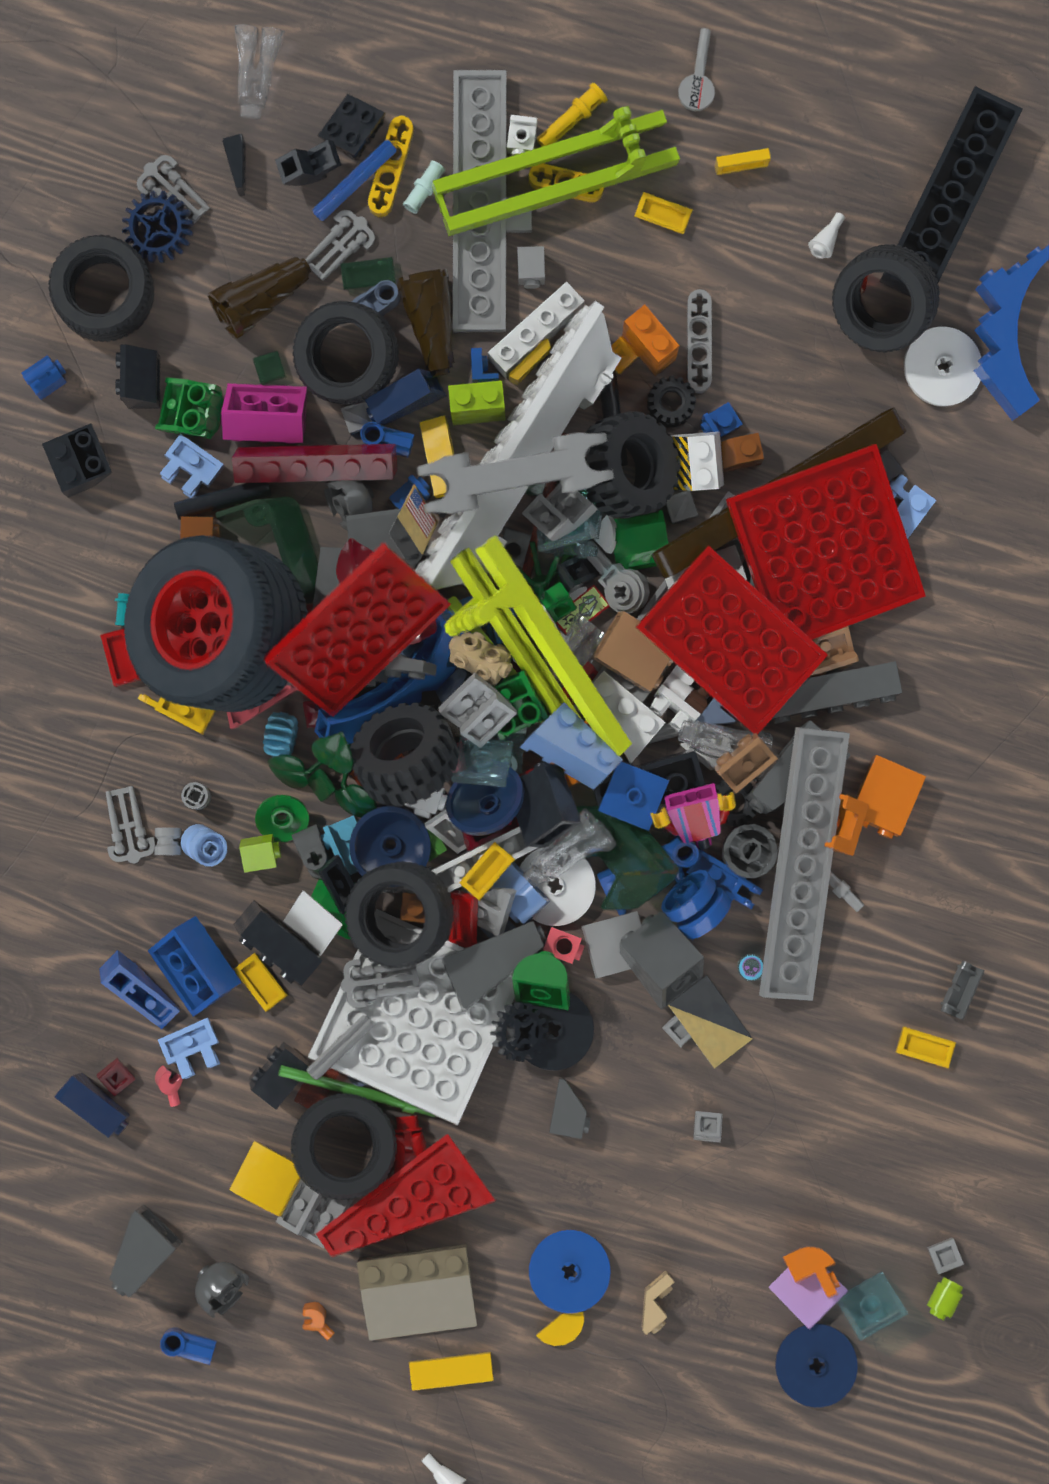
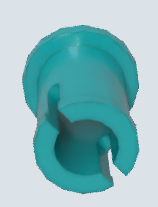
(121, 606)

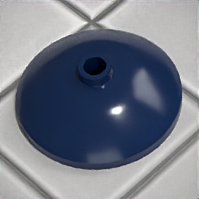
(470, 805)
(373, 830)

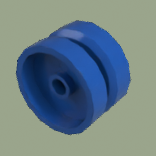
(696, 904)

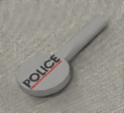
(696, 90)

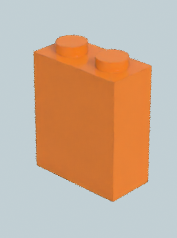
(650, 340)
(890, 795)

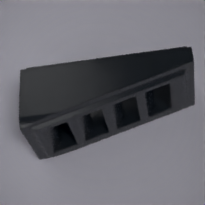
(236, 154)

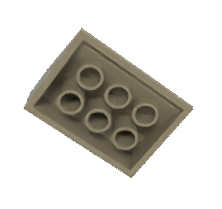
(417, 1292)

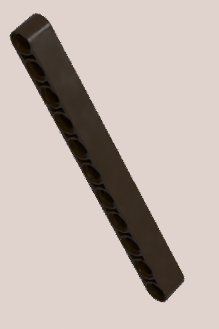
(720, 527)

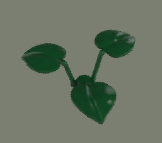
(337, 755)

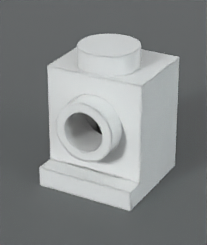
(523, 126)

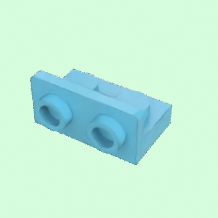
(338, 838)

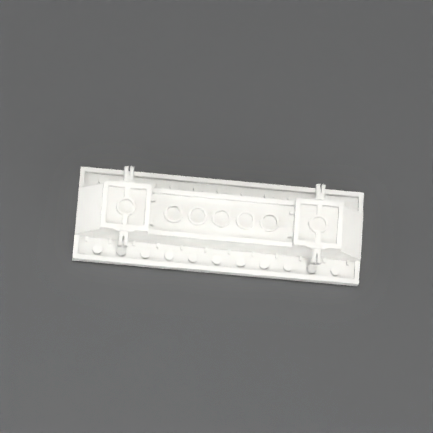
(567, 380)

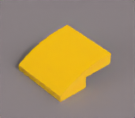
(266, 1179)

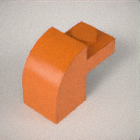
(811, 1261)

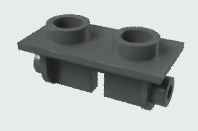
(962, 990)

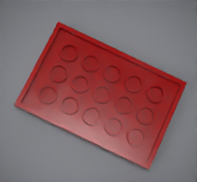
(357, 630)
(731, 640)

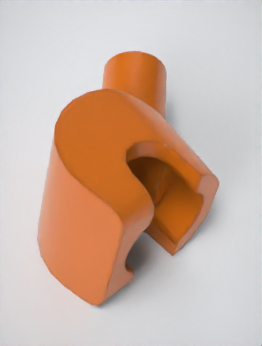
(317, 1323)

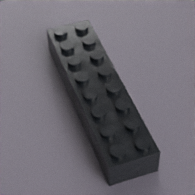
(957, 181)

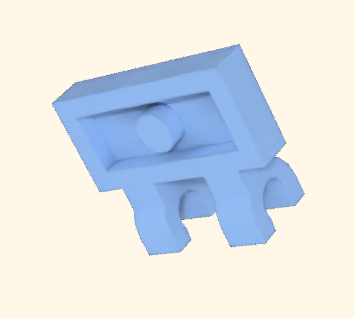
(193, 460)
(190, 1041)

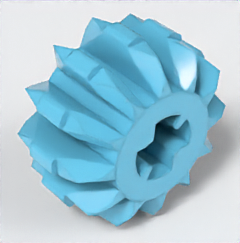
(280, 734)

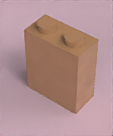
(631, 653)

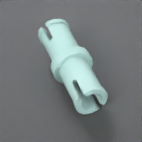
(423, 187)

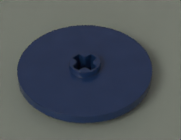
(802, 1382)

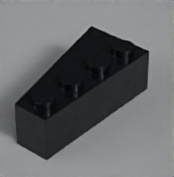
(680, 769)

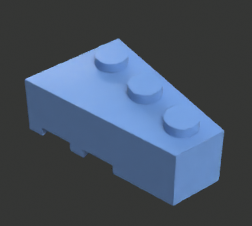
(574, 747)

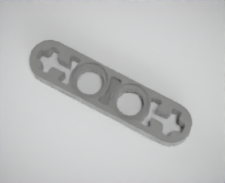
(699, 341)

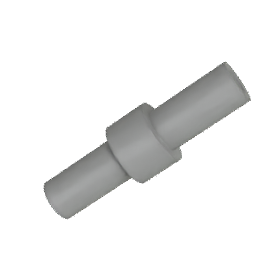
(841, 889)

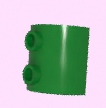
(541, 981)

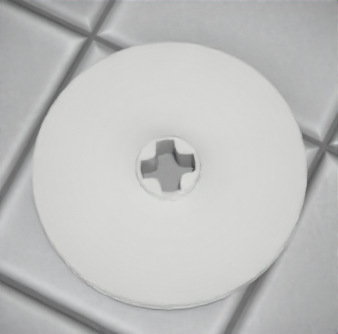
(926, 354)
(573, 899)

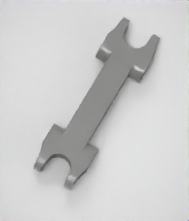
(467, 481)

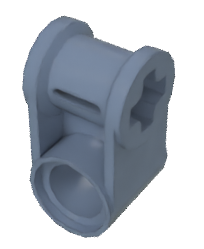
(373, 299)

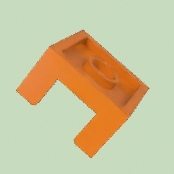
(849, 825)

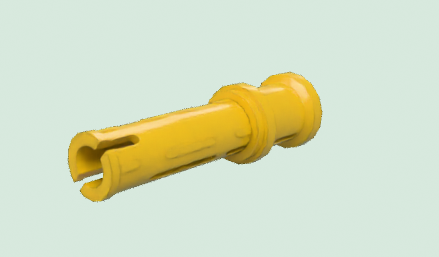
(580, 109)

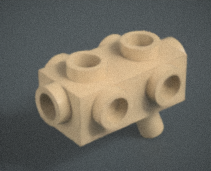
(479, 656)

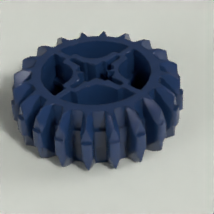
(138, 215)

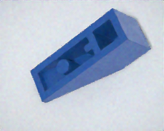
(137, 989)

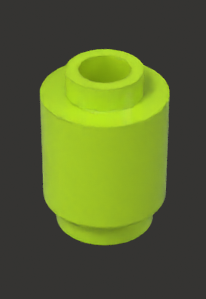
(945, 1298)

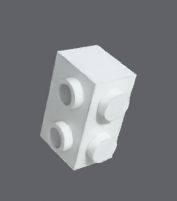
(430, 806)

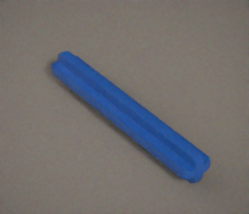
(354, 180)

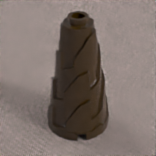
(255, 295)
(428, 309)

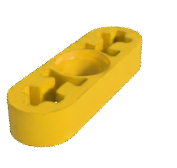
(561, 172)

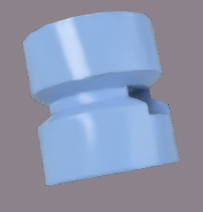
(203, 845)

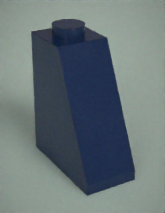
(404, 397)
(93, 1105)

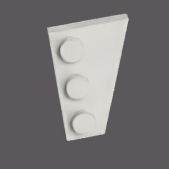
(632, 715)

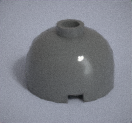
(348, 498)
(219, 1287)

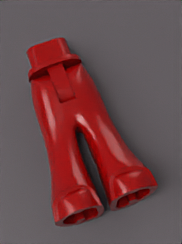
(409, 1141)

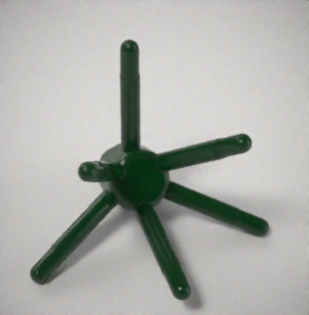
(540, 582)

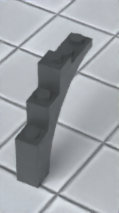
(326, 583)

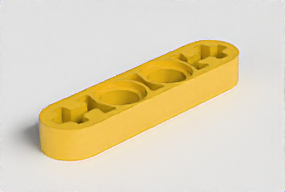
(391, 166)

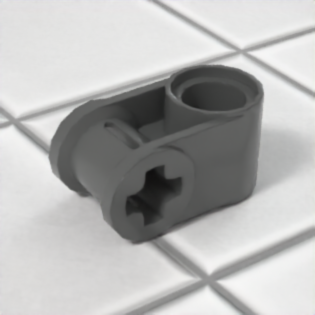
(311, 849)

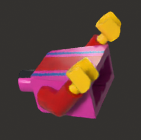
(695, 814)

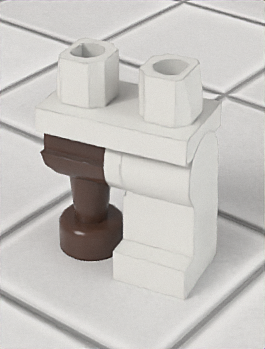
(680, 698)

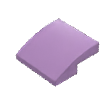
(805, 1298)

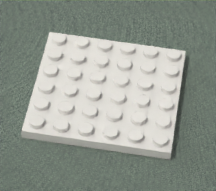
(419, 1040)

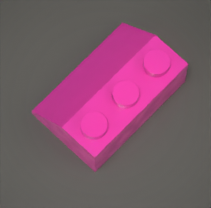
(264, 413)

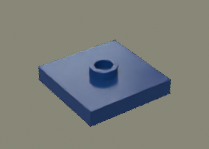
(633, 795)

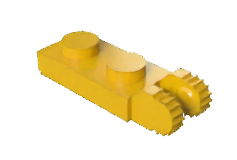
(192, 717)

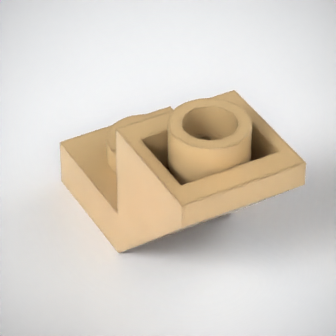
(653, 1314)

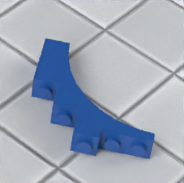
(1002, 366)
(396, 690)

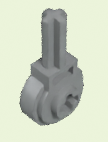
(624, 588)

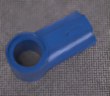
(403, 440)
(192, 1346)

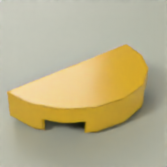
(562, 1329)

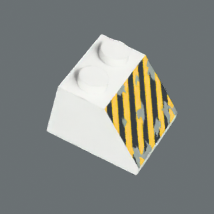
(699, 461)

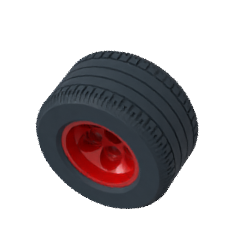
(248, 612)

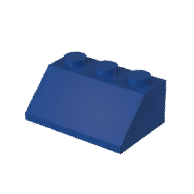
(194, 966)

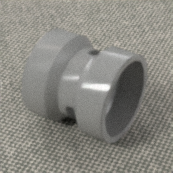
(200, 796)
(168, 841)

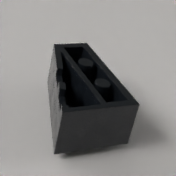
(276, 944)

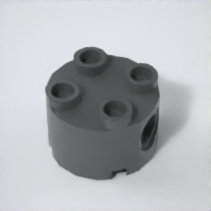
(749, 851)

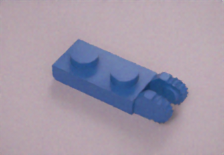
(724, 878)

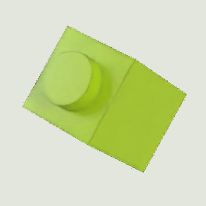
(259, 853)

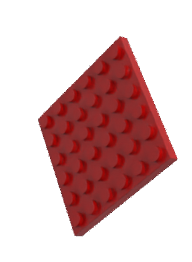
(828, 543)

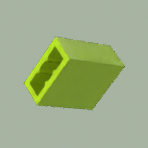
(477, 402)

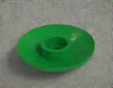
(281, 826)

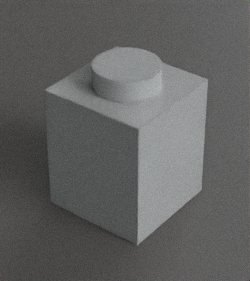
(531, 266)

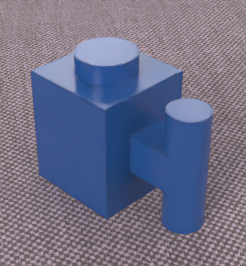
(45, 376)

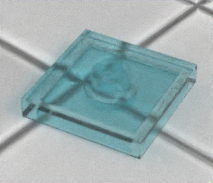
(485, 764)

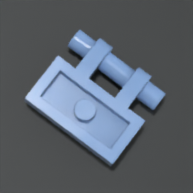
(913, 504)

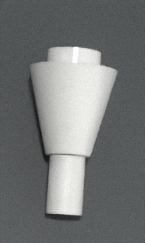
(823, 243)
(441, 1473)

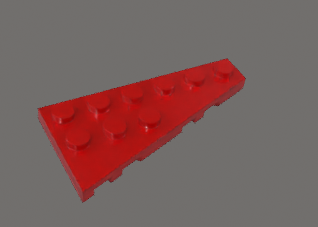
(419, 1194)

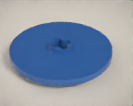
(548, 1278)

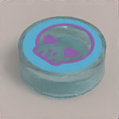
(750, 967)

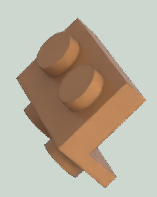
(839, 650)
(745, 762)

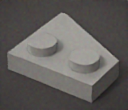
(494, 909)

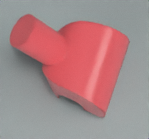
(169, 1086)

